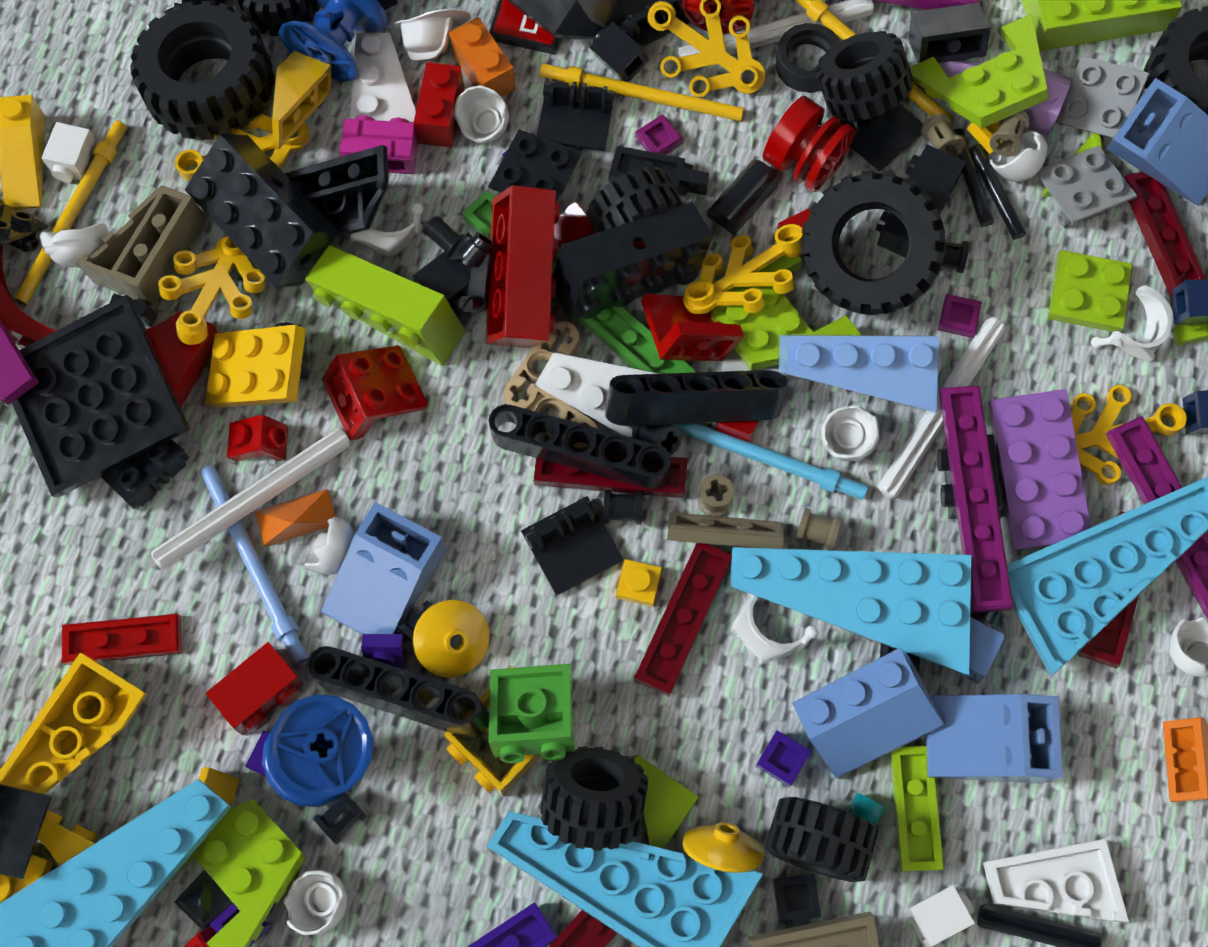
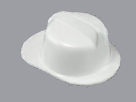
(428, 34)

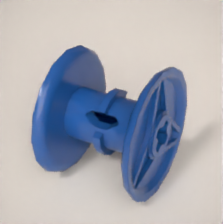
(330, 32)
(332, 728)

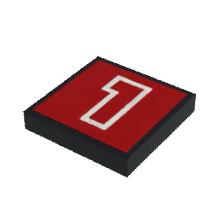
(518, 30)

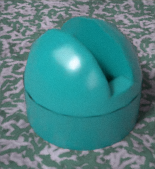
(866, 808)

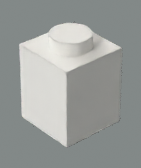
(69, 152)
(940, 916)

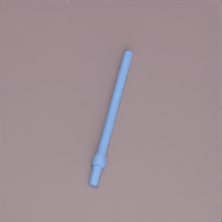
(283, 625)

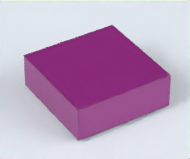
(659, 136)
(959, 316)

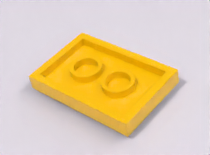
(255, 366)

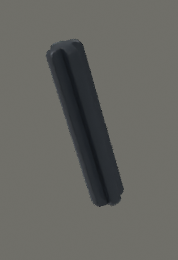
(1035, 928)

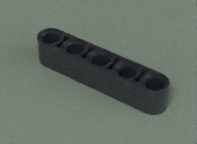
(695, 397)
(592, 460)
(410, 703)

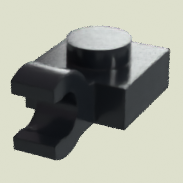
(796, 899)

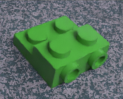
(531, 712)

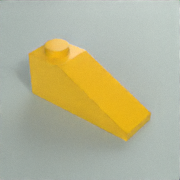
(299, 91)
(21, 151)

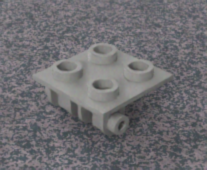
(1101, 96)
(1085, 186)

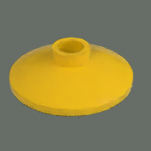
(437, 628)
(723, 848)

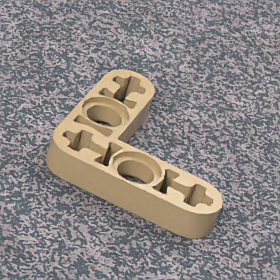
(537, 397)

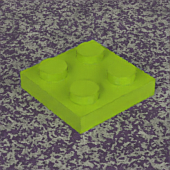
(1090, 291)

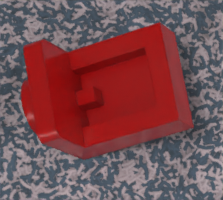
(257, 438)

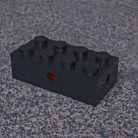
(261, 210)
(631, 261)

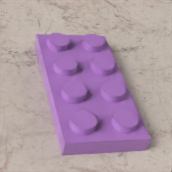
(1039, 468)

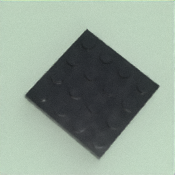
(96, 397)

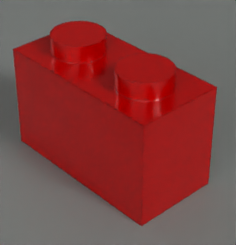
(436, 103)
(255, 690)

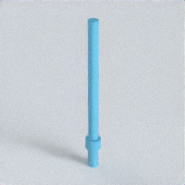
(828, 479)

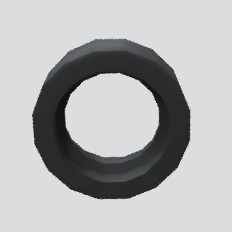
(798, 35)

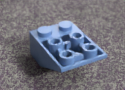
(1167, 141)
(383, 572)
(996, 738)

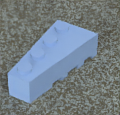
(876, 365)

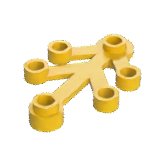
(711, 50)
(265, 143)
(705, 294)
(191, 324)
(1097, 436)

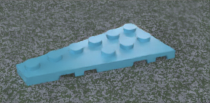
(1088, 579)
(886, 596)
(113, 881)
(635, 890)

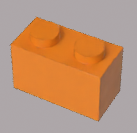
(482, 57)

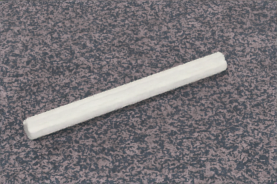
(774, 30)
(932, 422)
(250, 499)

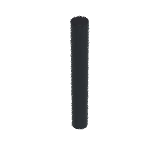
(974, 185)
(997, 192)

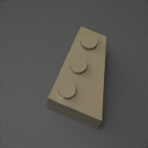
(145, 246)

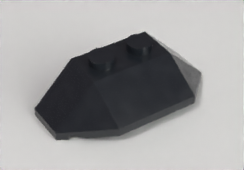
(571, 17)
(346, 188)

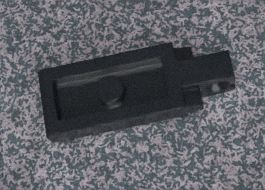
(679, 172)

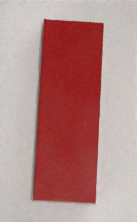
(122, 638)

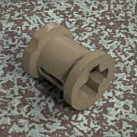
(1010, 134)
(944, 136)
(723, 488)
(818, 529)

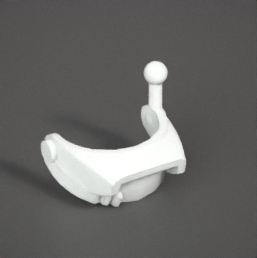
(391, 242)
(1157, 330)
(758, 644)

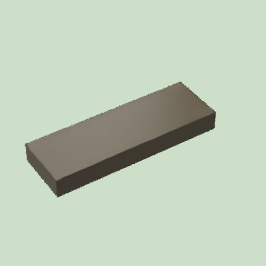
(725, 531)

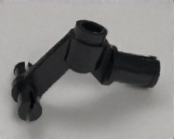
(474, 253)

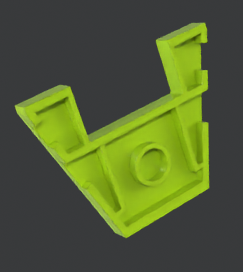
(995, 87)
(778, 317)
(251, 865)

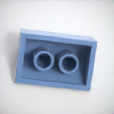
(868, 713)

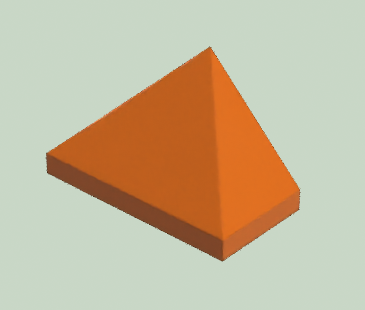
(295, 517)
(1186, 759)

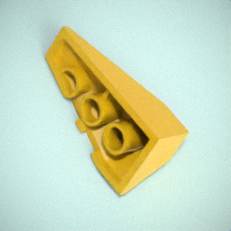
(73, 724)

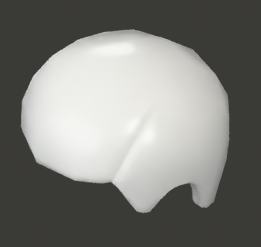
(481, 114)
(1026, 162)
(850, 426)
(330, 547)
(1187, 634)
(325, 892)

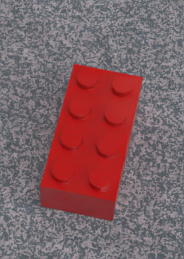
(522, 267)

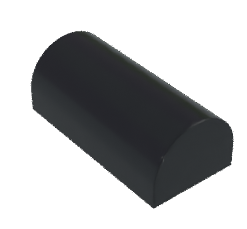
(743, 196)

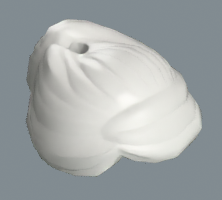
(71, 245)

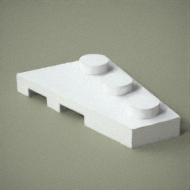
(379, 84)
(584, 385)
(1060, 881)

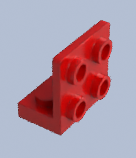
(685, 334)
(372, 387)

